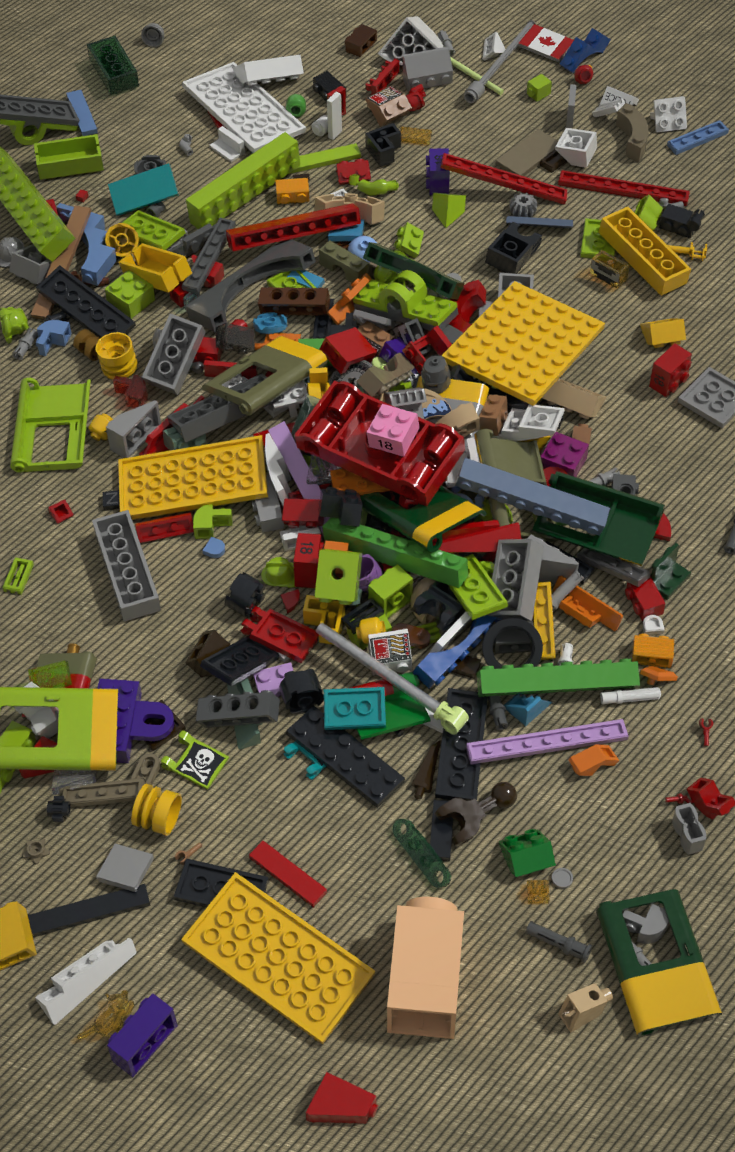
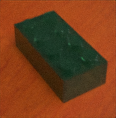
(113, 65)

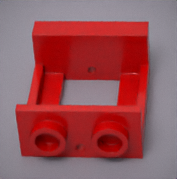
(435, 338)

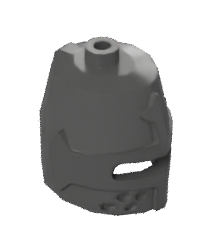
(436, 372)

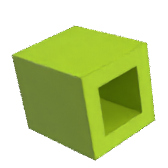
(539, 87)

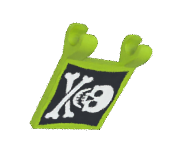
(198, 763)

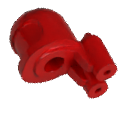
(416, 97)

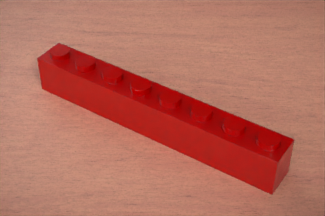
(293, 227)

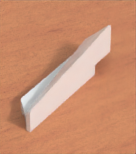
(83, 977)

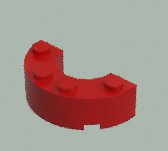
(471, 298)

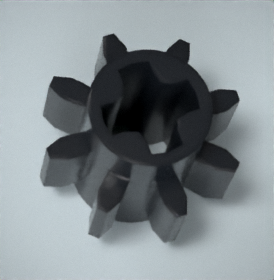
(58, 809)

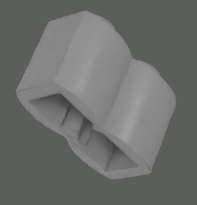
(689, 828)

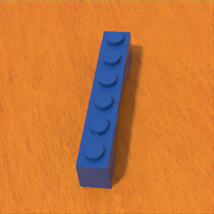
(435, 664)

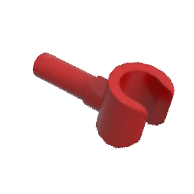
(706, 730)

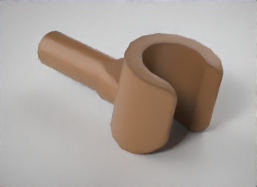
(187, 854)

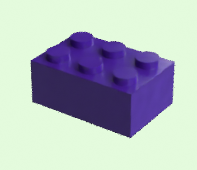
(142, 1034)

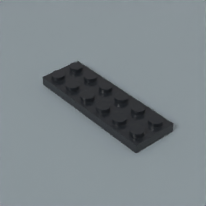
(84, 304)
(346, 757)
(455, 774)

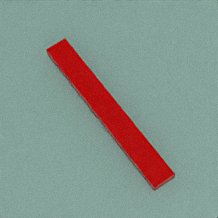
(504, 178)
(621, 187)

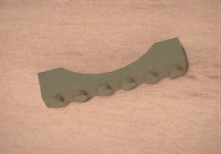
(379, 381)

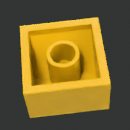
(664, 331)

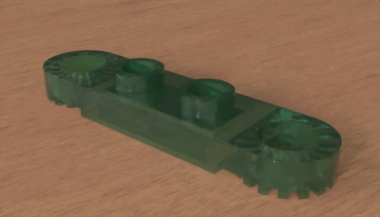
(421, 853)

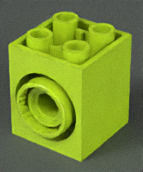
(331, 587)

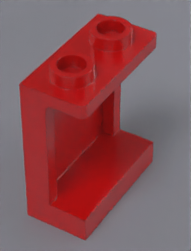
(347, 349)

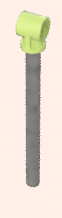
(451, 718)

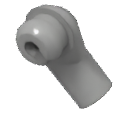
(185, 144)
(664, 202)

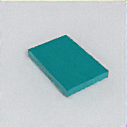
(354, 708)

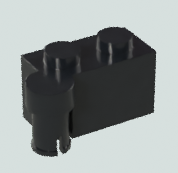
(681, 220)

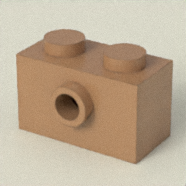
(494, 414)

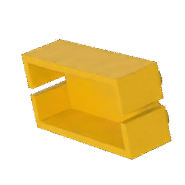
(157, 266)

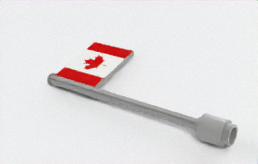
(531, 38)

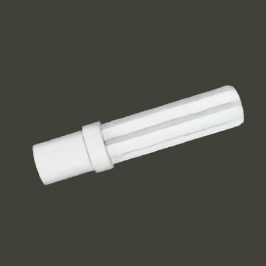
(630, 695)

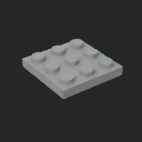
(711, 397)

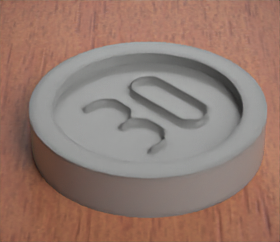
(562, 878)

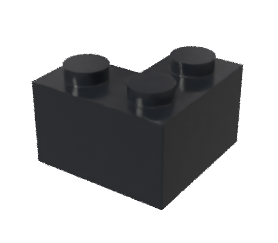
(382, 143)
(342, 505)

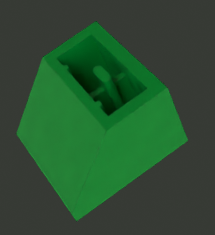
(527, 852)

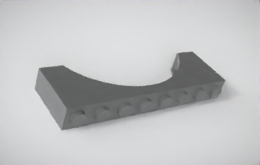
(212, 305)

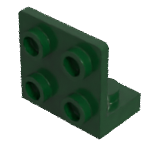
(668, 574)

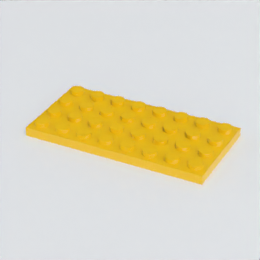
(193, 477)
(278, 957)

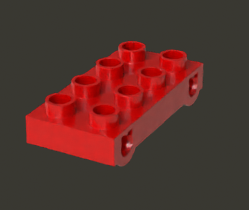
(339, 436)

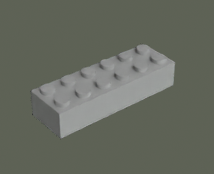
(126, 565)

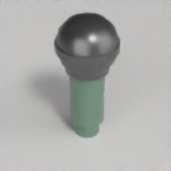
(197, 367)

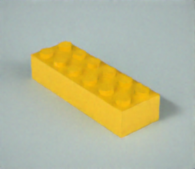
(644, 250)

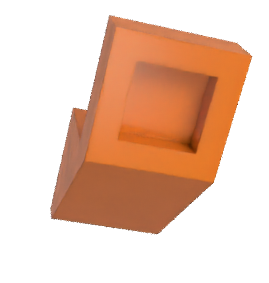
(590, 759)

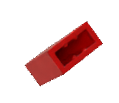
(341, 1102)

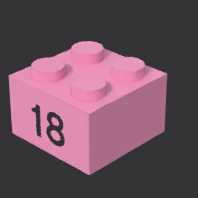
(393, 430)

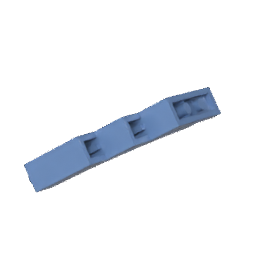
(100, 257)

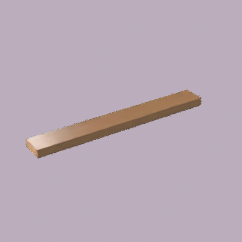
(76, 224)

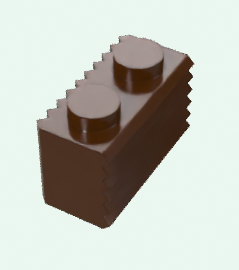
(360, 40)

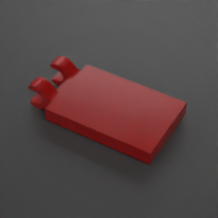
(280, 633)

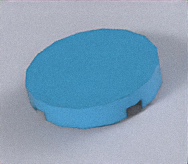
(270, 323)

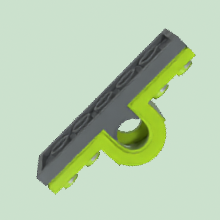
(36, 113)
(404, 305)

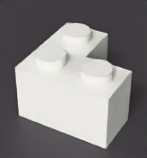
(43, 719)

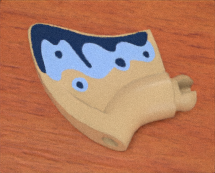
(435, 406)

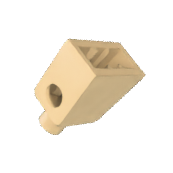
(584, 1006)

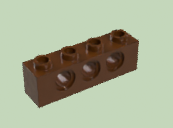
(294, 301)

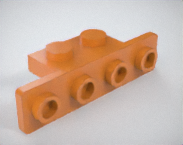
(345, 304)
(588, 608)

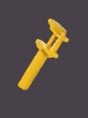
(690, 250)

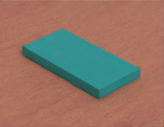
(143, 189)

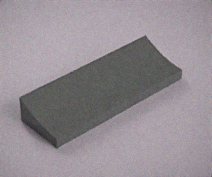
(211, 412)

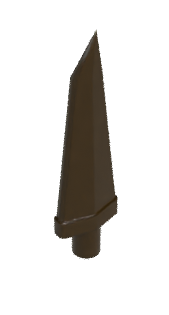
(425, 774)

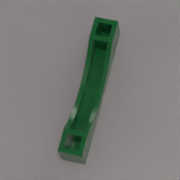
(397, 262)

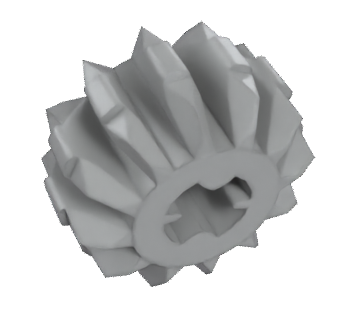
(523, 205)

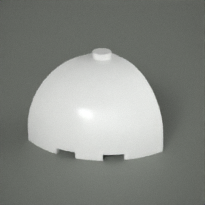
(410, 38)

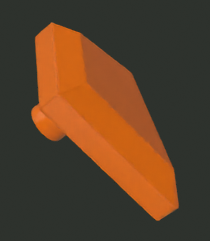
(658, 674)

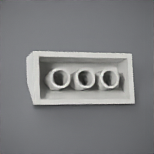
(269, 70)

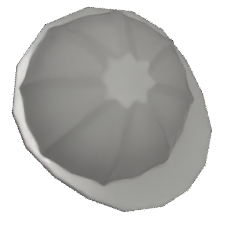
(7, 247)

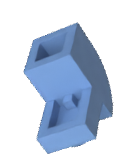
(51, 333)

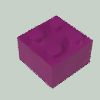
(565, 453)

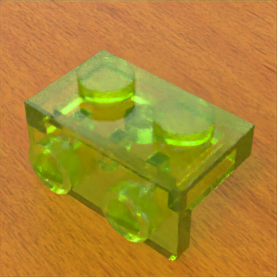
(51, 675)

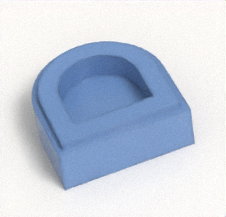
(214, 548)

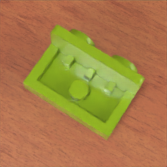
(409, 240)

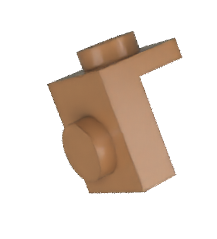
(582, 433)

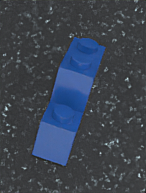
(581, 49)

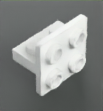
(669, 114)
(292, 398)

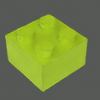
(130, 294)
(391, 590)

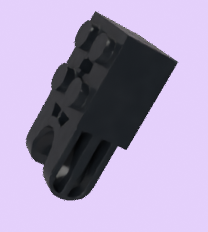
(512, 250)
(441, 604)

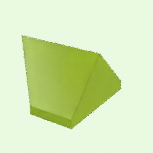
(448, 207)

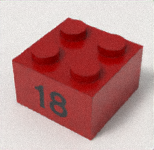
(670, 370)
(307, 559)

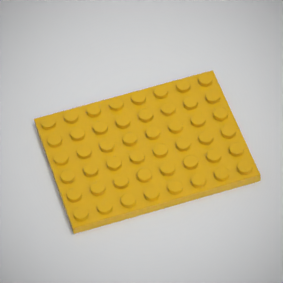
(523, 342)

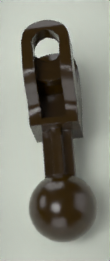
(471, 812)

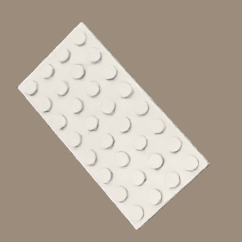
(242, 108)

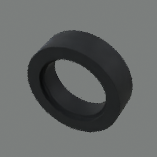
(526, 627)

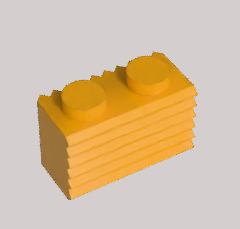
(292, 190)
(653, 650)

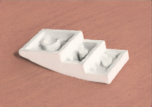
(531, 423)
(277, 469)

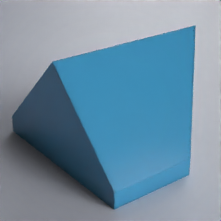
(525, 708)

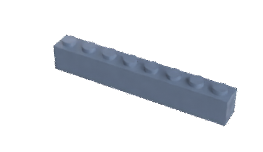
(532, 496)

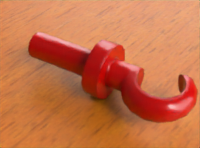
(679, 798)

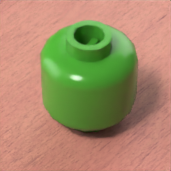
(296, 105)

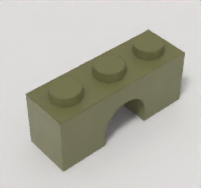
(333, 255)

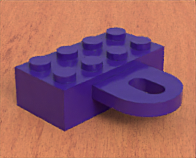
(133, 713)

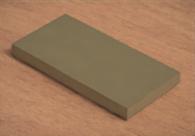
(527, 153)

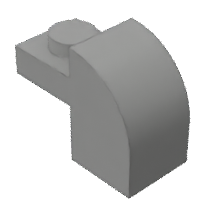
(649, 928)

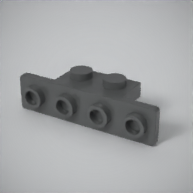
(193, 241)

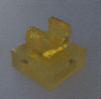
(538, 891)

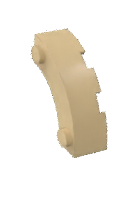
(370, 209)
(462, 419)

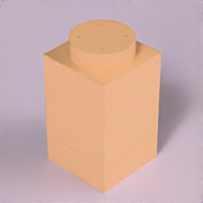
(425, 968)

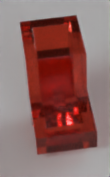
(133, 390)

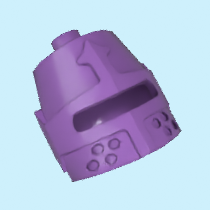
(369, 570)

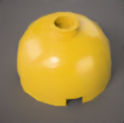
(122, 238)

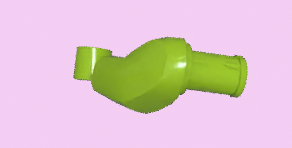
(374, 188)

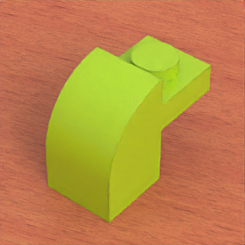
(207, 518)

